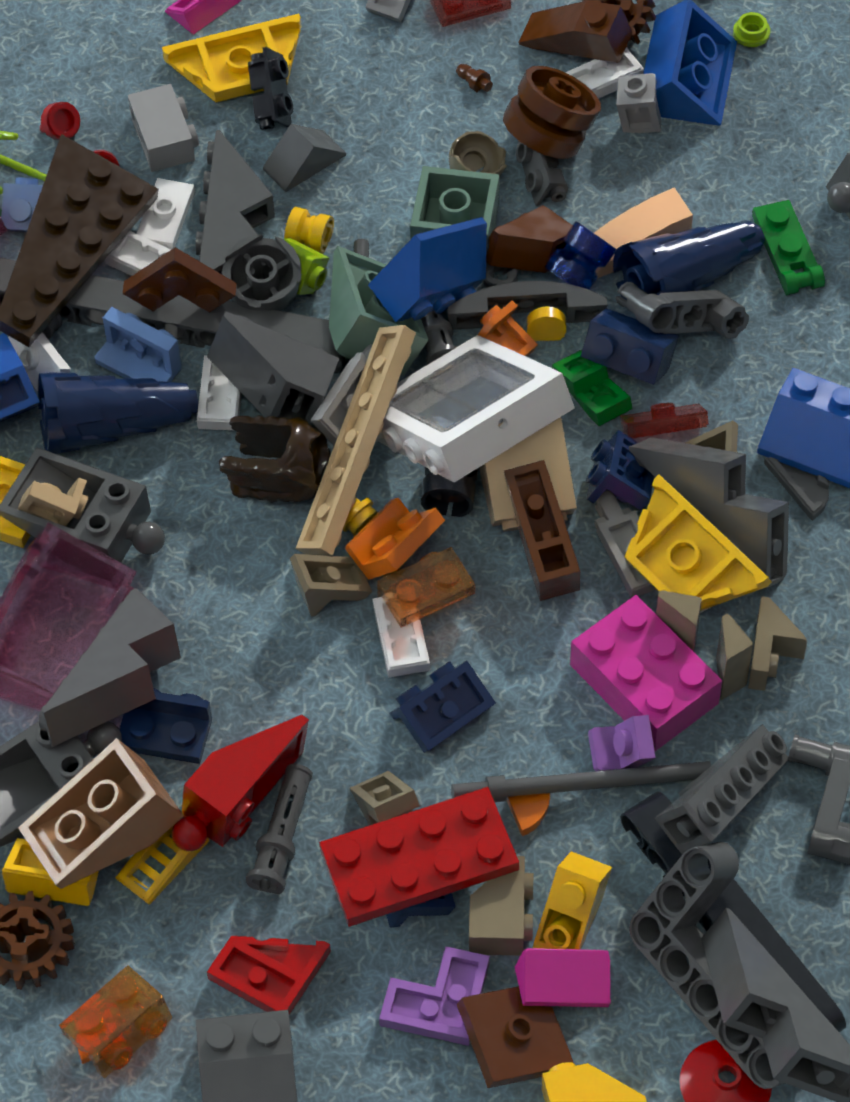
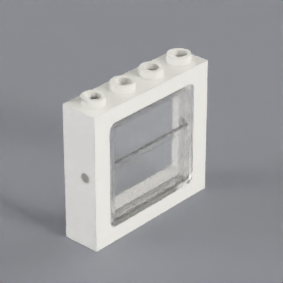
(453, 407)

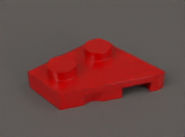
(268, 971)

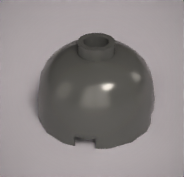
(264, 272)

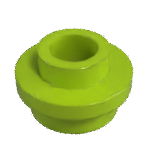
(754, 22)

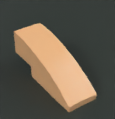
(648, 219)

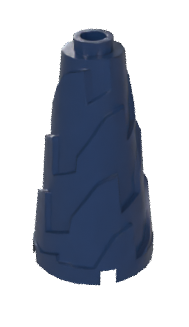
(687, 258)
(101, 408)

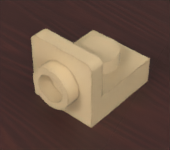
(53, 505)

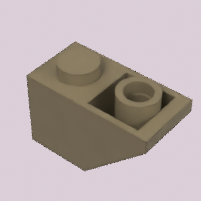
(498, 914)

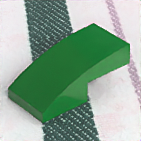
(593, 389)

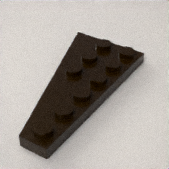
(74, 227)

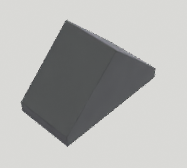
(301, 155)

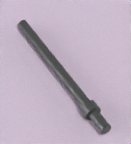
(503, 788)

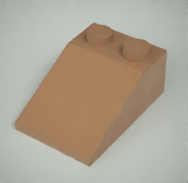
(100, 816)

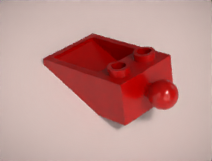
(234, 783)

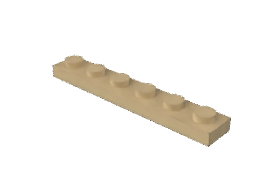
(355, 441)

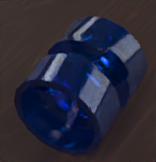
(580, 257)

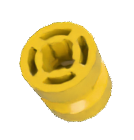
(308, 229)

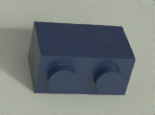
(628, 346)

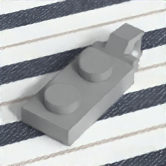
(334, 407)
(615, 531)

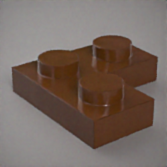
(180, 275)

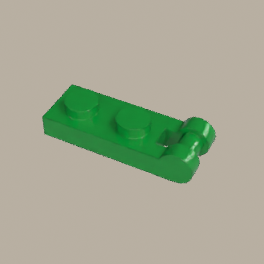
(788, 247)

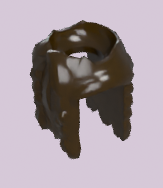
(291, 477)

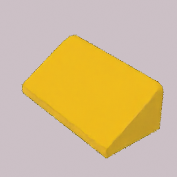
(26, 873)

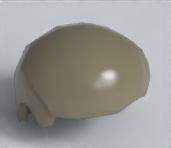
(477, 150)

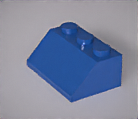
(690, 63)
(433, 270)
(810, 427)

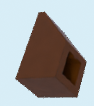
(527, 240)

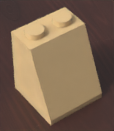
(545, 445)

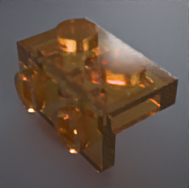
(425, 586)
(117, 1021)

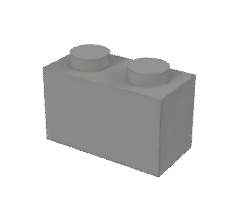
(162, 127)

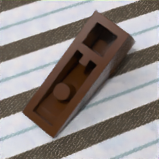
(579, 30)
(543, 531)

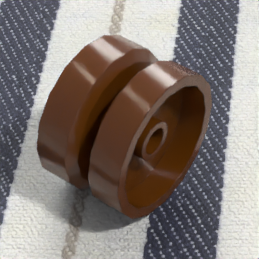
(551, 112)

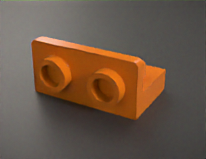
(392, 538)

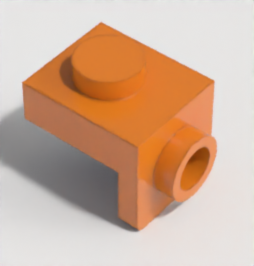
(505, 331)

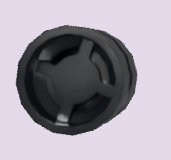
(439, 491)

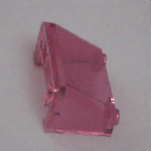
(54, 613)

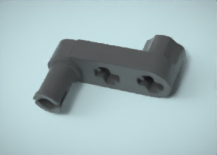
(685, 311)
(830, 835)

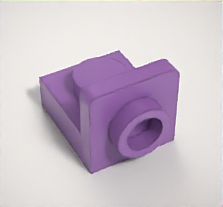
(622, 745)

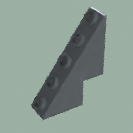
(234, 203)
(716, 487)
(113, 670)
(723, 790)
(767, 1003)

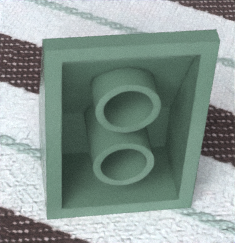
(357, 310)

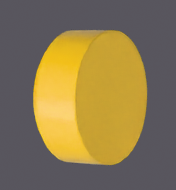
(546, 324)

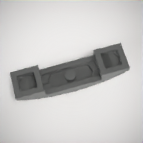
(578, 302)

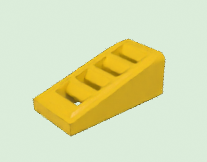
(161, 881)

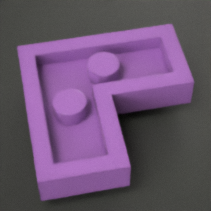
(431, 1009)

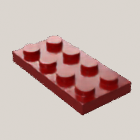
(418, 856)

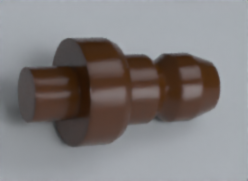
(477, 79)

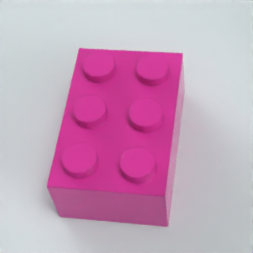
(645, 670)

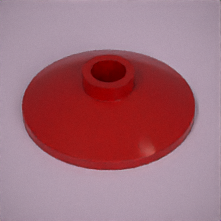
(701, 1081)

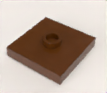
(510, 1038)

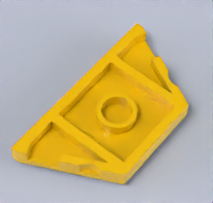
(220, 61)
(687, 553)

